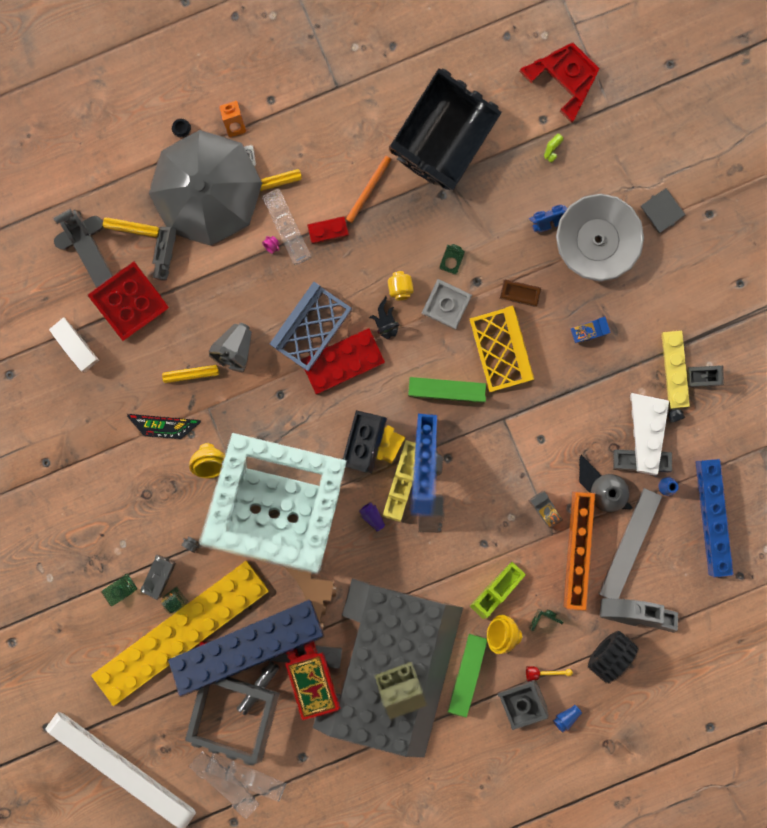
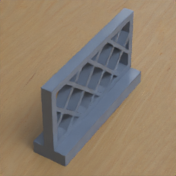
(295, 321)

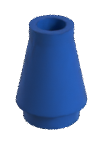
(664, 486)
(567, 718)

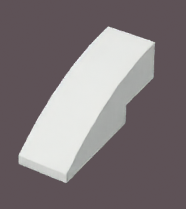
(74, 345)

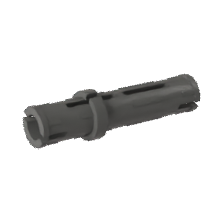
(262, 681)

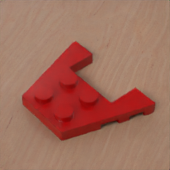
(571, 70)

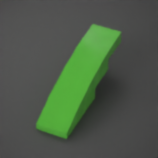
(467, 675)

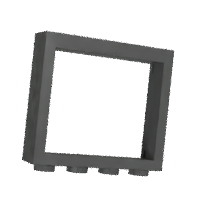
(271, 698)

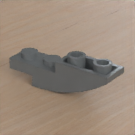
(639, 612)

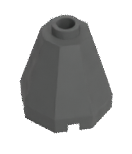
(233, 347)

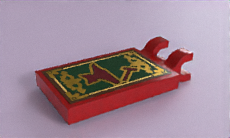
(311, 682)

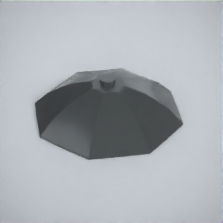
(205, 187)

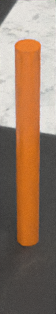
(368, 189)

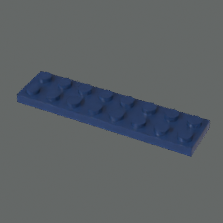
(245, 648)

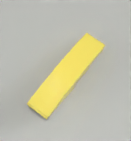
(401, 484)

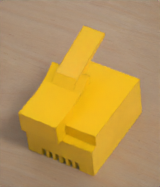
(389, 444)

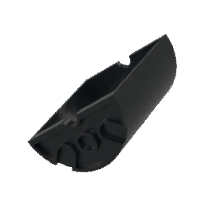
(444, 130)

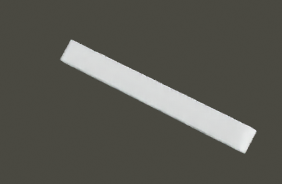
(120, 770)

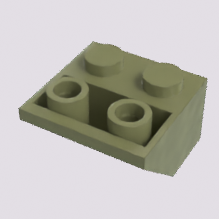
(400, 690)

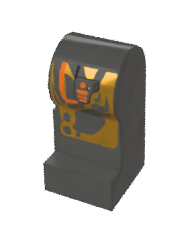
(545, 509)

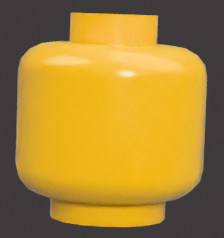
(400, 286)

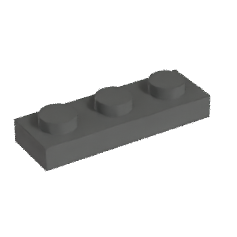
(627, 461)

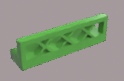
(447, 389)

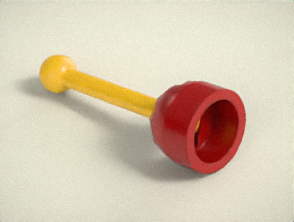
(534, 673)

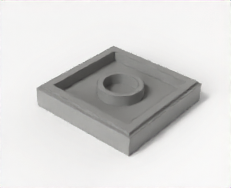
(446, 304)

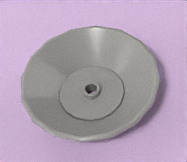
(603, 218)

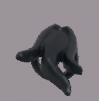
(386, 324)

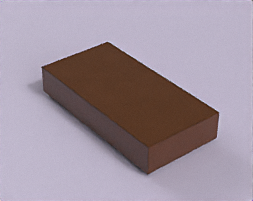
(520, 293)

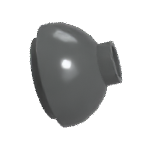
(601, 490)

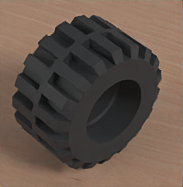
(612, 657)

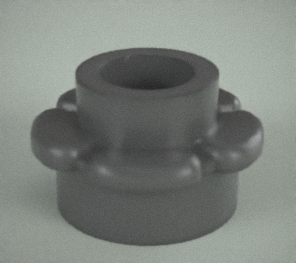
(190, 544)

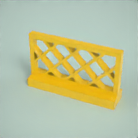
(518, 346)

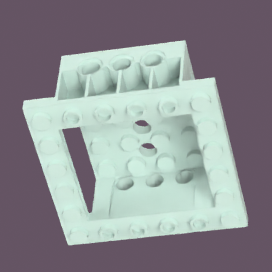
(258, 536)

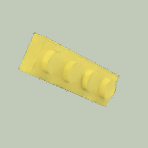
(675, 369)

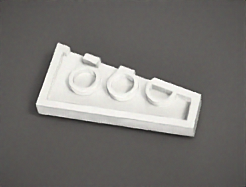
(649, 423)

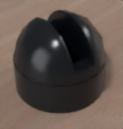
(676, 414)

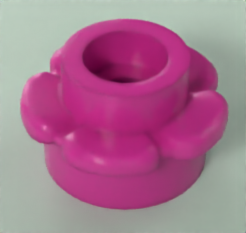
(271, 244)

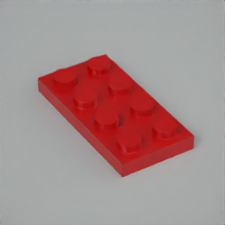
(344, 361)

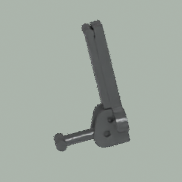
(79, 234)

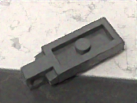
(163, 252)

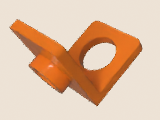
(231, 114)

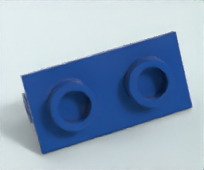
(542, 218)

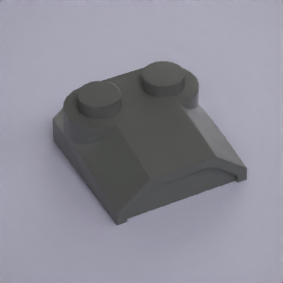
(524, 704)

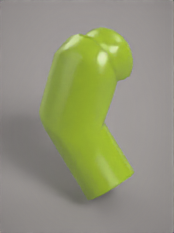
(551, 146)

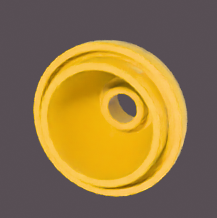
(207, 461)
(503, 635)

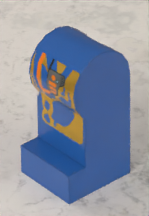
(590, 330)

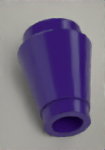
(372, 516)

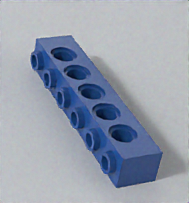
(424, 465)
(714, 518)

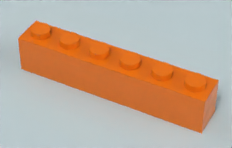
(579, 550)

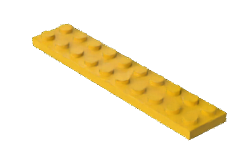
(180, 632)

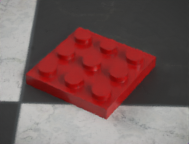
(128, 300)

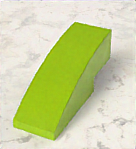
(497, 590)

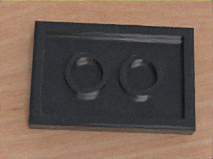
(364, 441)

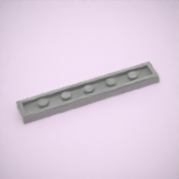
(630, 544)

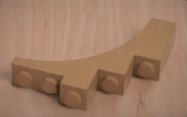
(314, 589)

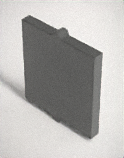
(662, 210)

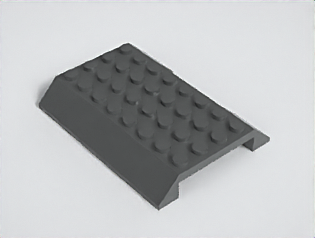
(392, 633)

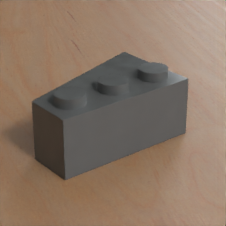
(432, 523)

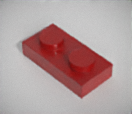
(327, 230)

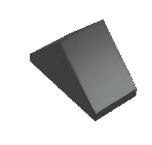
(706, 376)

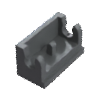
(157, 577)

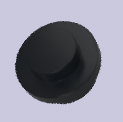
(181, 128)

